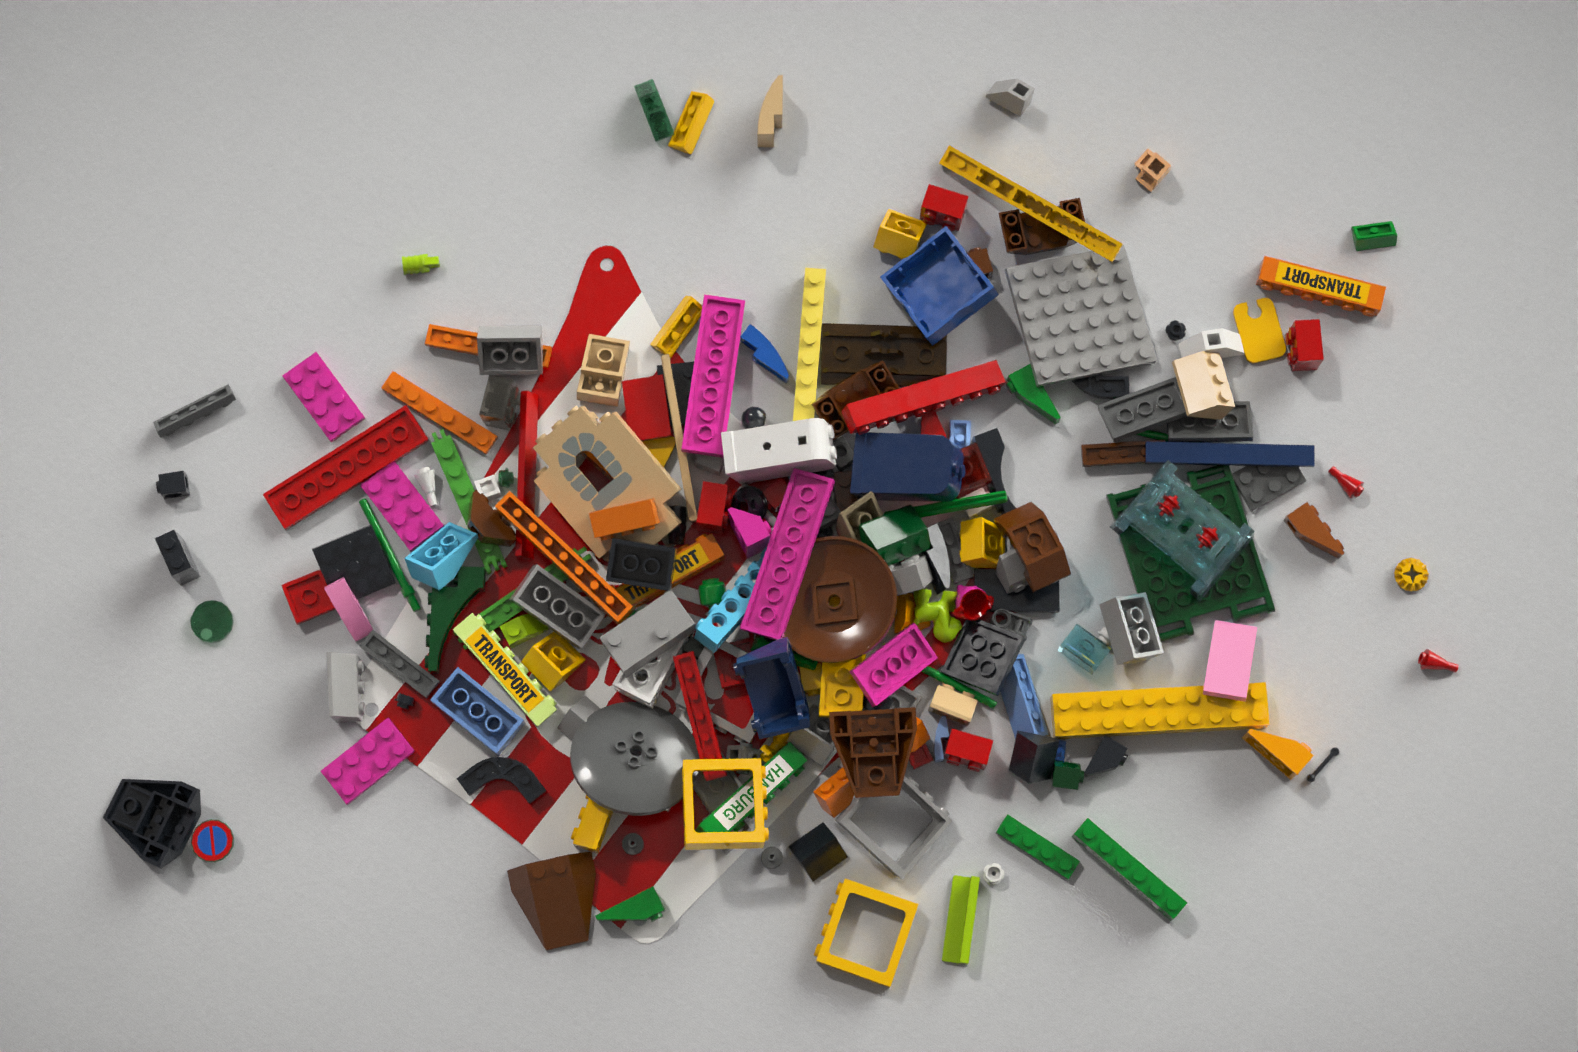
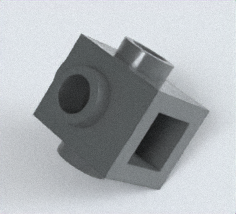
(742, 751)

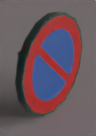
(212, 840)

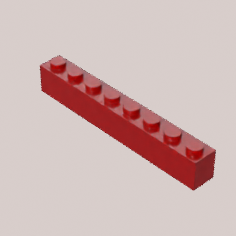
(923, 397)

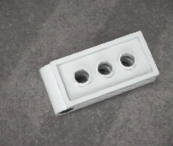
(658, 674)

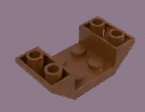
(1029, 236)
(861, 385)
(1035, 545)

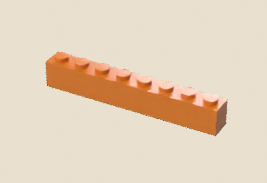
(564, 558)

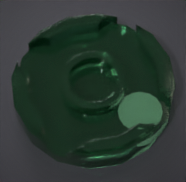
(212, 621)

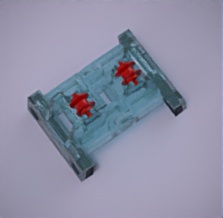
(1198, 546)

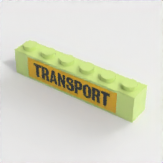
(505, 670)

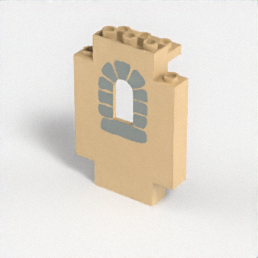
(626, 459)

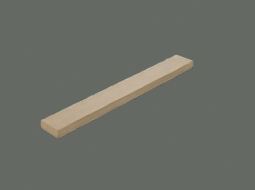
(677, 428)

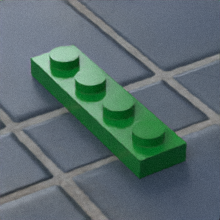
(1037, 847)

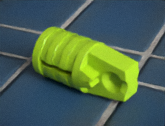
(419, 263)

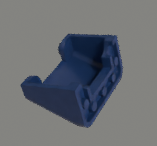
(774, 689)

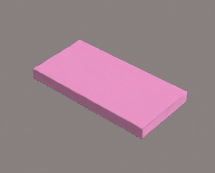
(1230, 660)

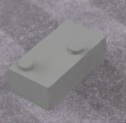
(557, 606)
(648, 633)

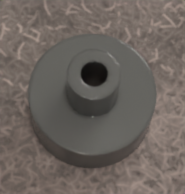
(633, 849)
(772, 863)

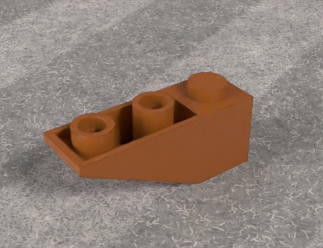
(1309, 528)

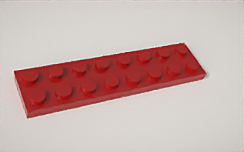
(345, 467)

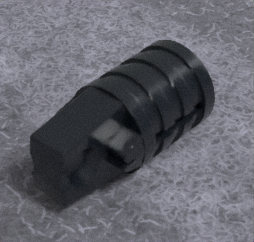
(677, 536)

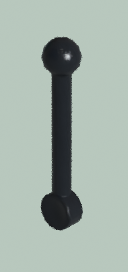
(1333, 752)

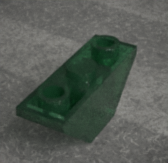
(654, 110)

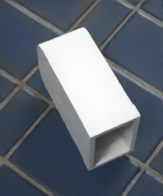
(778, 449)

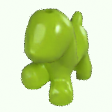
(944, 626)

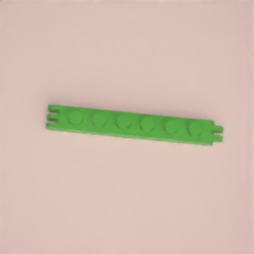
(462, 491)
(505, 609)

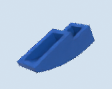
(764, 353)

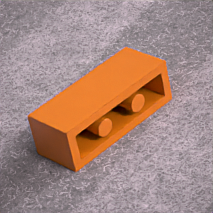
(624, 519)

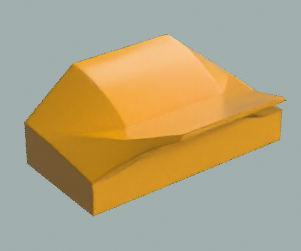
(905, 613)

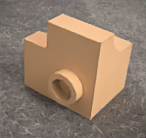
(1152, 169)

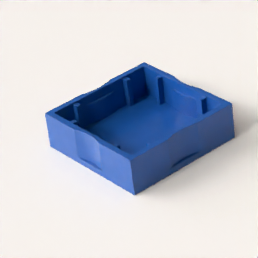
(939, 285)

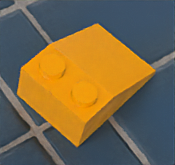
(1283, 753)

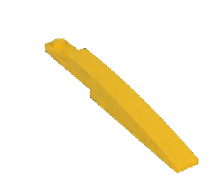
(1031, 203)

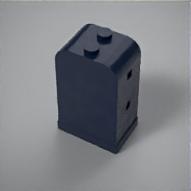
(906, 467)

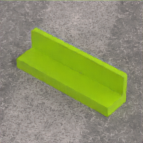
(960, 919)

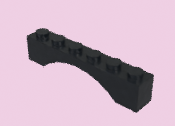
(992, 449)

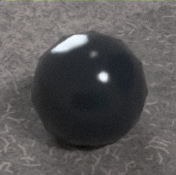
(753, 417)

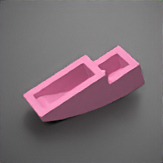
(349, 609)

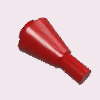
(1350, 485)
(1432, 661)

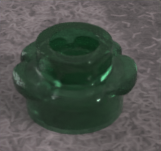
(505, 478)

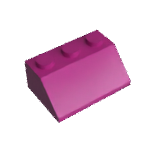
(750, 531)

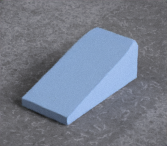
(960, 432)

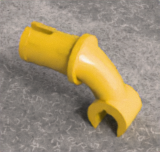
(778, 743)

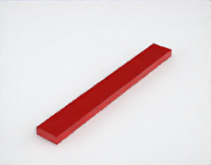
(527, 464)

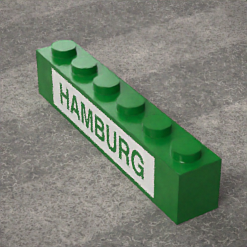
(740, 804)
(1129, 869)

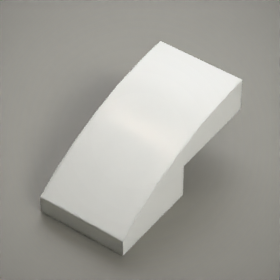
(490, 489)

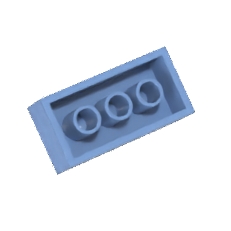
(478, 711)

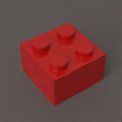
(943, 207)
(1305, 345)
(712, 507)
(968, 750)

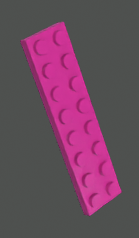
(713, 375)
(787, 554)

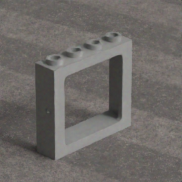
(722, 725)
(921, 844)

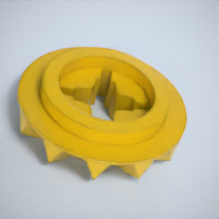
(1405, 581)

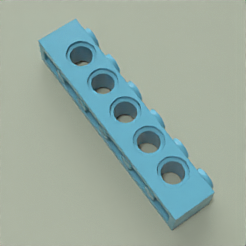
(713, 636)

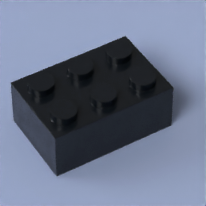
(641, 564)

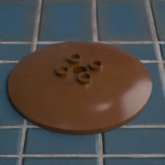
(866, 606)

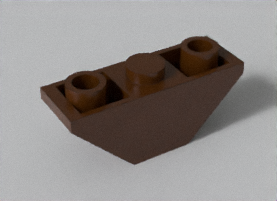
(488, 522)

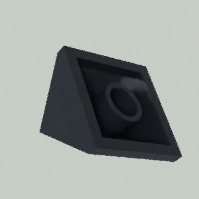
(1033, 756)
(818, 851)

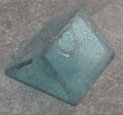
(1084, 649)

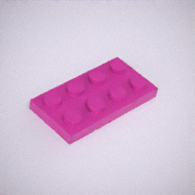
(323, 397)
(402, 506)
(893, 664)
(367, 761)

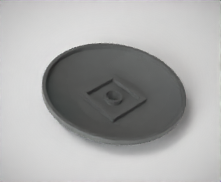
(629, 782)

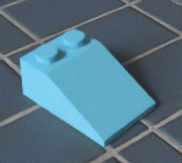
(441, 555)

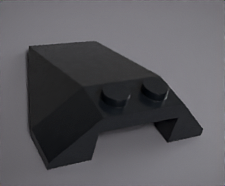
(154, 817)

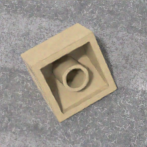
(953, 704)

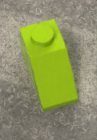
(522, 629)

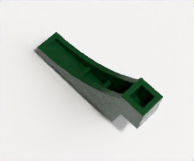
(446, 607)

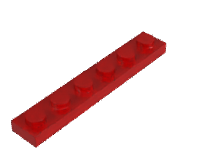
(698, 711)

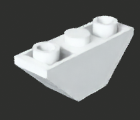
(1216, 341)

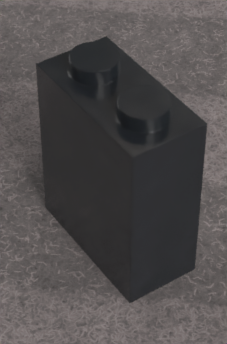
(177, 557)

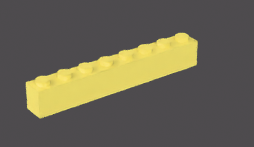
(809, 343)

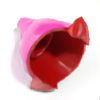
(971, 602)

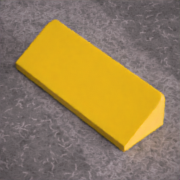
(691, 122)
(677, 326)

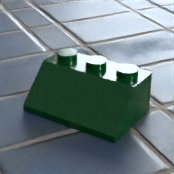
(896, 534)

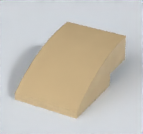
(770, 114)
(603, 370)

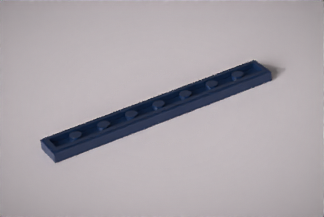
(1230, 454)

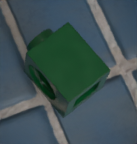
(1067, 775)

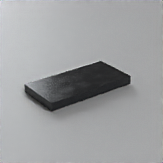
(1043, 601)

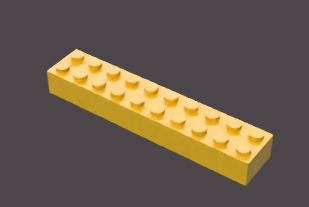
(1155, 712)

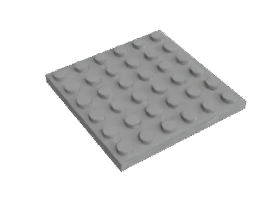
(1079, 316)

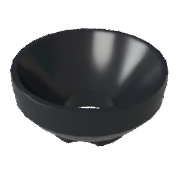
(754, 498)

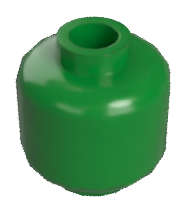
(711, 592)

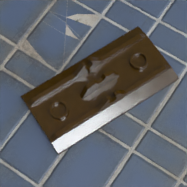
(902, 348)

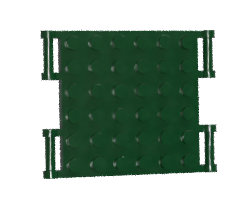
(1170, 585)

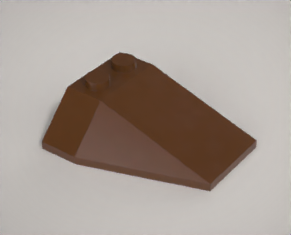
(874, 748)
(557, 897)

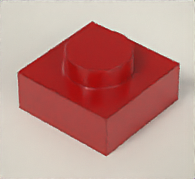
(920, 757)

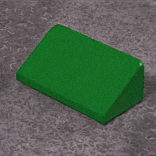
(1374, 236)

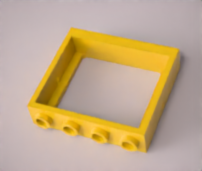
(724, 840)
(826, 958)

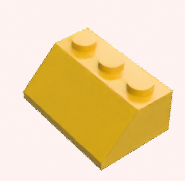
(592, 827)

